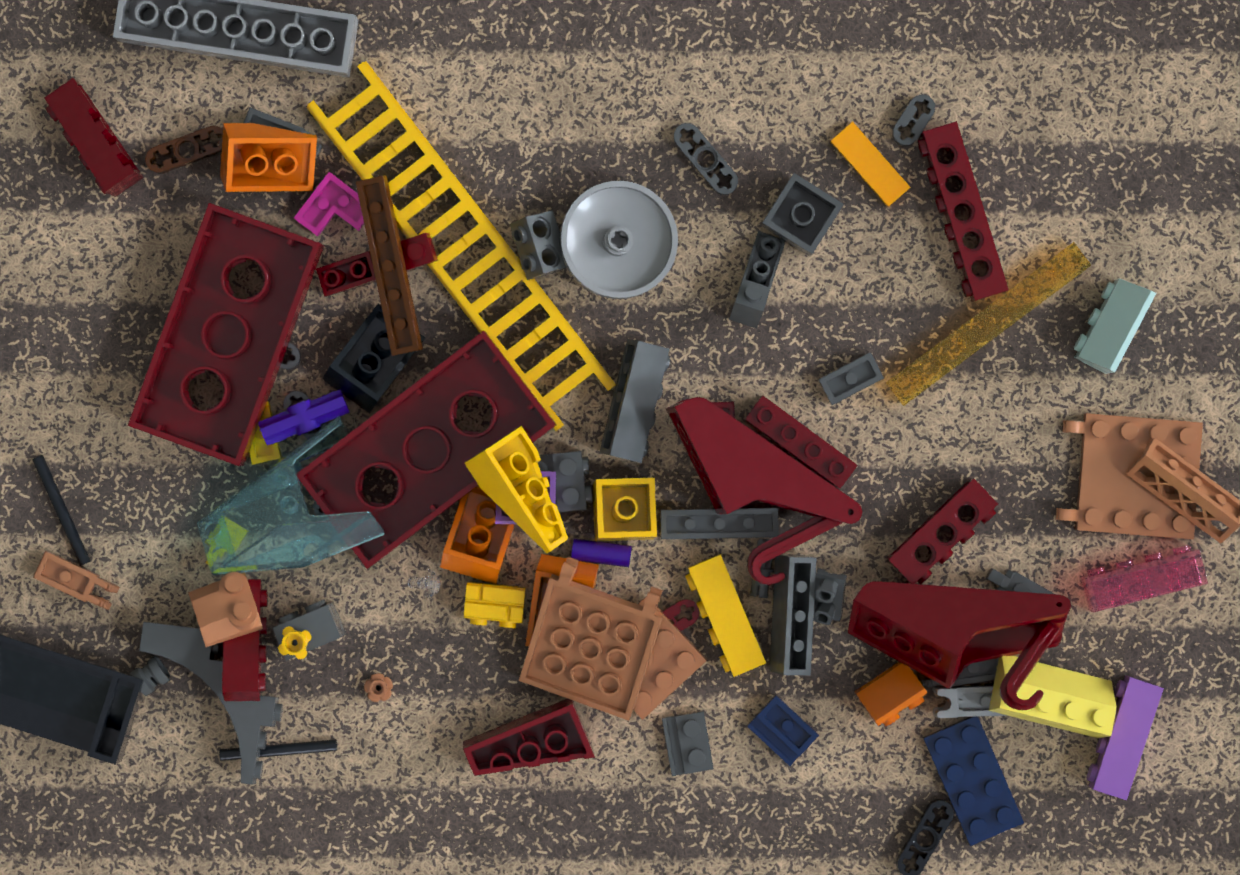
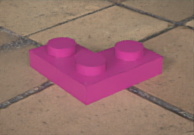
(328, 199)

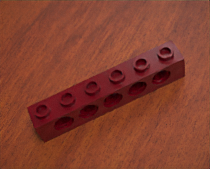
(950, 139)

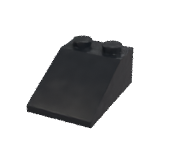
(366, 363)

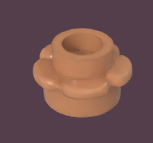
(386, 686)

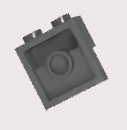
(570, 482)

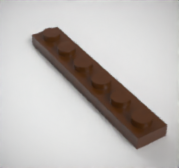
(389, 265)

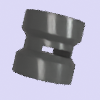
(152, 675)

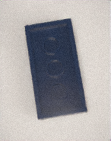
(973, 780)

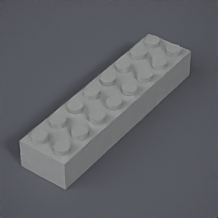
(243, 32)

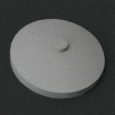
(618, 239)

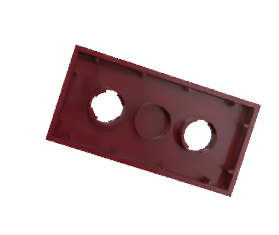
(226, 335)
(424, 445)

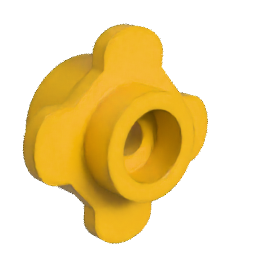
(287, 646)

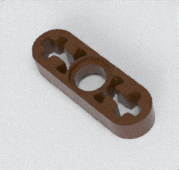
(169, 164)

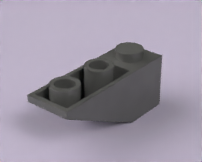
(757, 280)

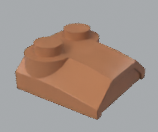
(225, 609)

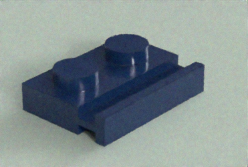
(783, 730)

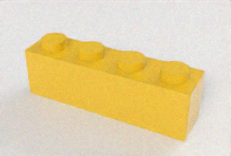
(726, 615)

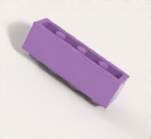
(1123, 749)

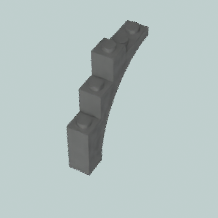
(187, 648)

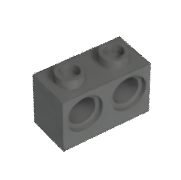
(538, 244)

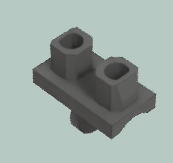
(829, 596)

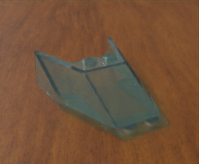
(269, 521)

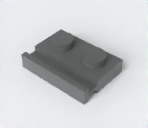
(687, 743)

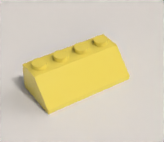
(1069, 699)

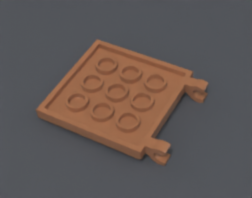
(1108, 496)
(591, 644)

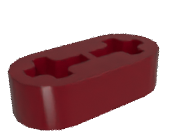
(675, 609)

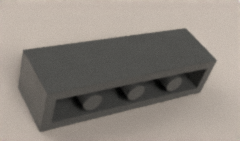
(635, 400)
(793, 615)

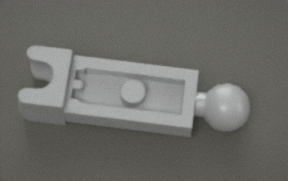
(964, 701)

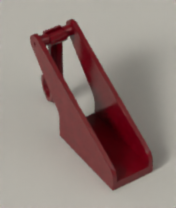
(745, 468)
(952, 627)

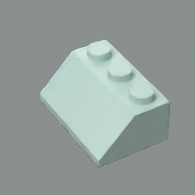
(1113, 325)

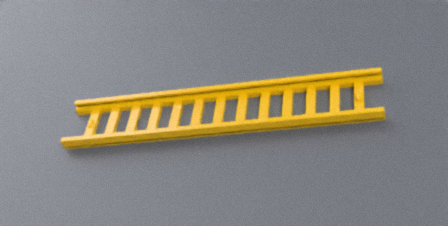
(484, 227)

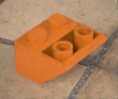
(891, 693)

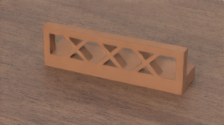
(1192, 488)

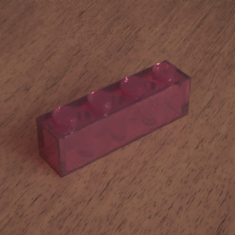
(1144, 579)

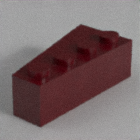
(93, 138)
(532, 740)

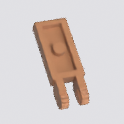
(73, 579)

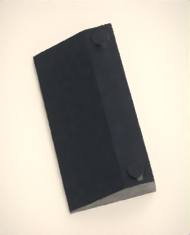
(67, 699)

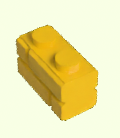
(494, 603)

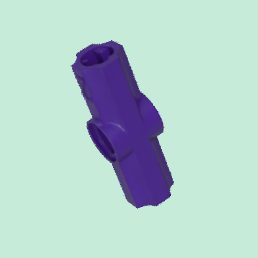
(303, 417)

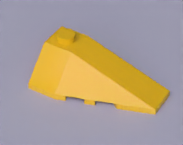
(513, 480)

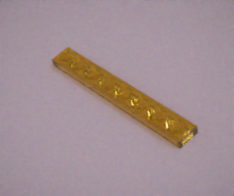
(988, 324)

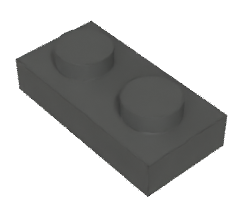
(851, 378)

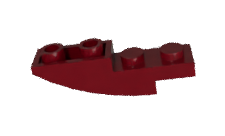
(359, 270)

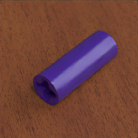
(601, 553)

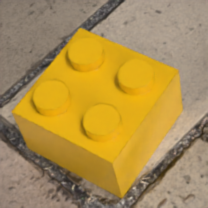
(624, 509)

